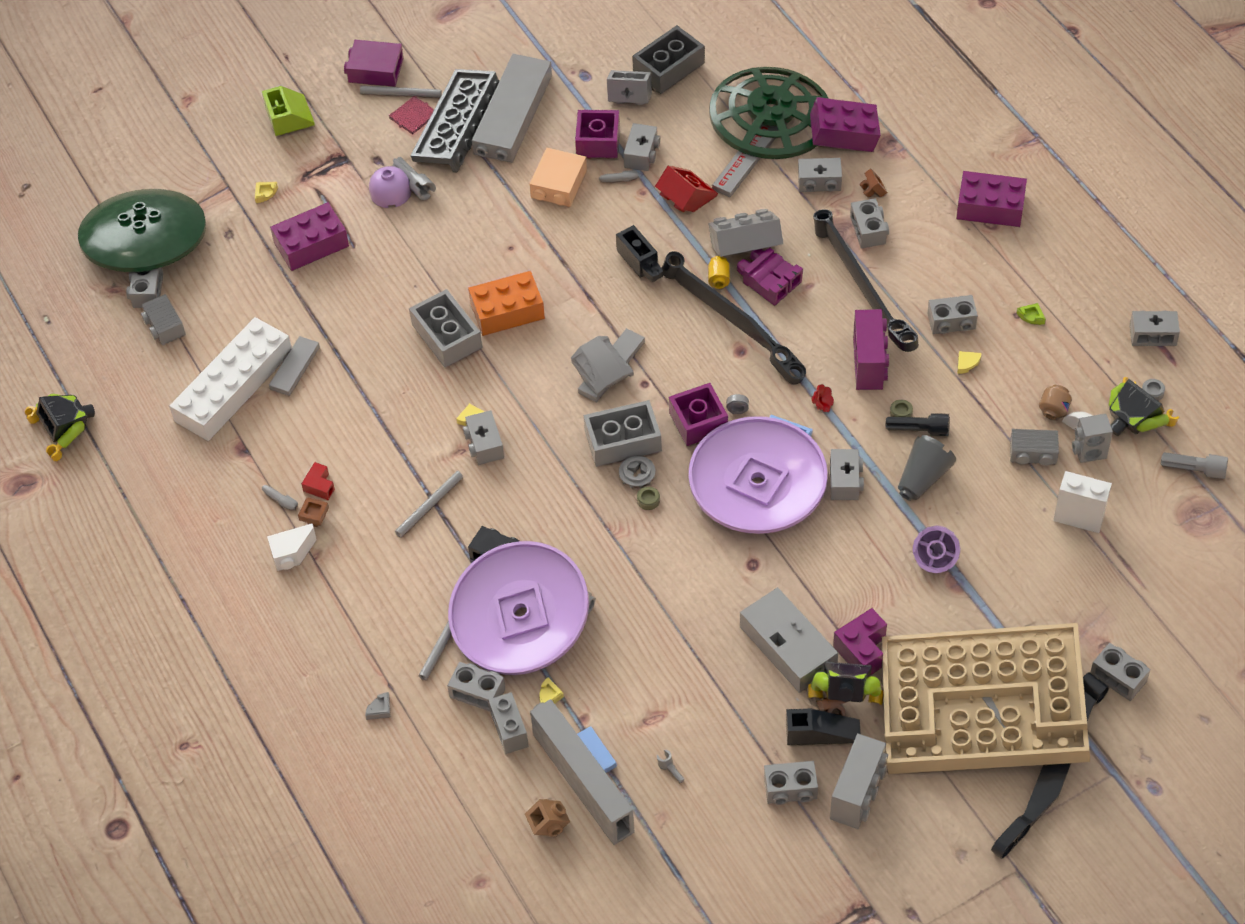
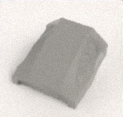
(600, 364)

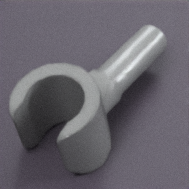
(668, 764)

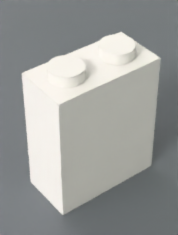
(1082, 502)

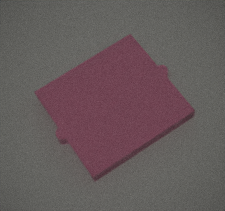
(412, 115)

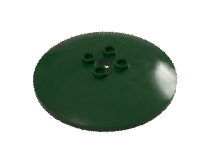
(142, 230)

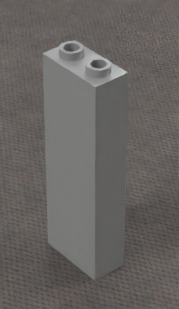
(512, 108)
(582, 771)

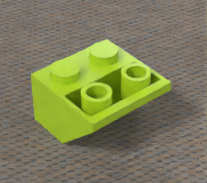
(287, 110)

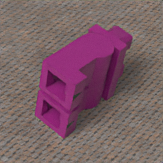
(770, 275)

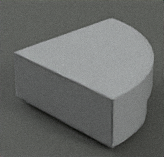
(379, 707)

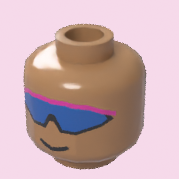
(1055, 402)

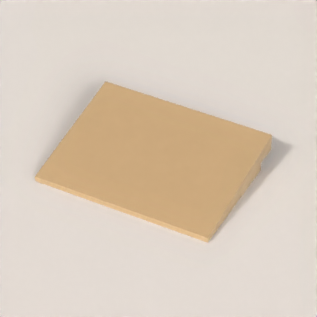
(938, 709)

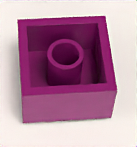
(597, 133)
(697, 412)

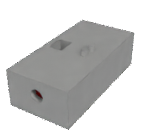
(787, 638)

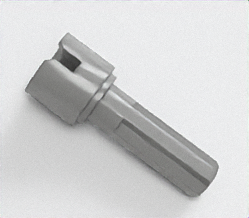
(419, 183)
(1213, 465)

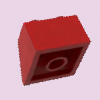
(684, 189)

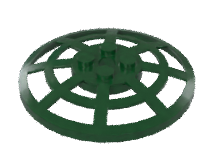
(762, 114)

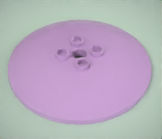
(761, 448)
(501, 583)

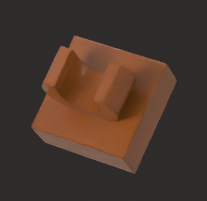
(874, 183)
(313, 511)
(830, 705)

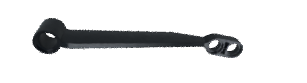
(825, 229)
(732, 314)
(1049, 781)

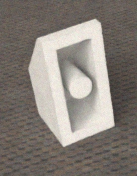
(291, 546)

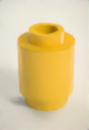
(718, 272)

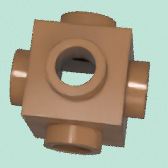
(547, 817)

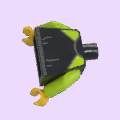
(1136, 409)
(62, 418)
(846, 683)

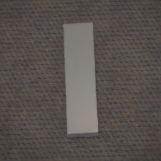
(627, 347)

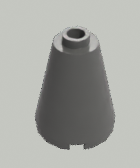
(924, 467)

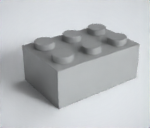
(745, 232)
(445, 328)
(622, 433)
(859, 781)

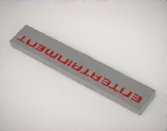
(741, 166)

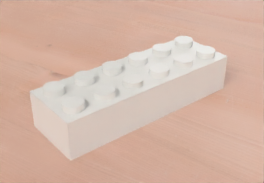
(231, 379)

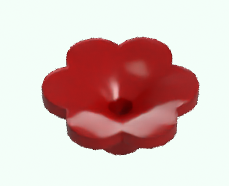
(823, 398)

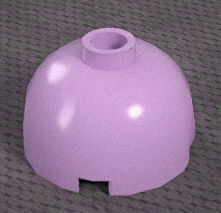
(389, 187)
(936, 549)

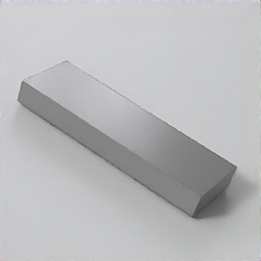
(294, 366)

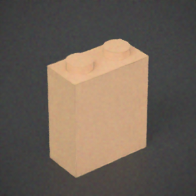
(558, 177)

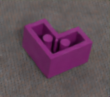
(858, 640)

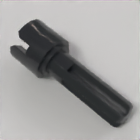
(936, 424)

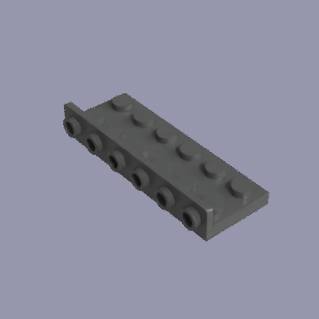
(456, 118)

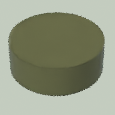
(901, 408)
(648, 498)

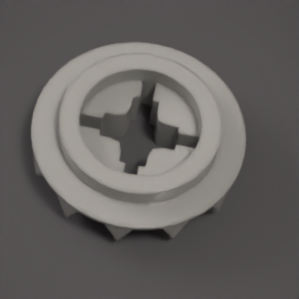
(631, 465)

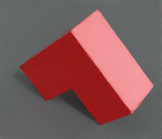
(317, 483)

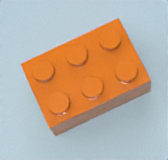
(506, 303)

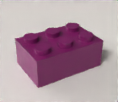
(845, 124)
(991, 199)
(309, 236)
(869, 352)

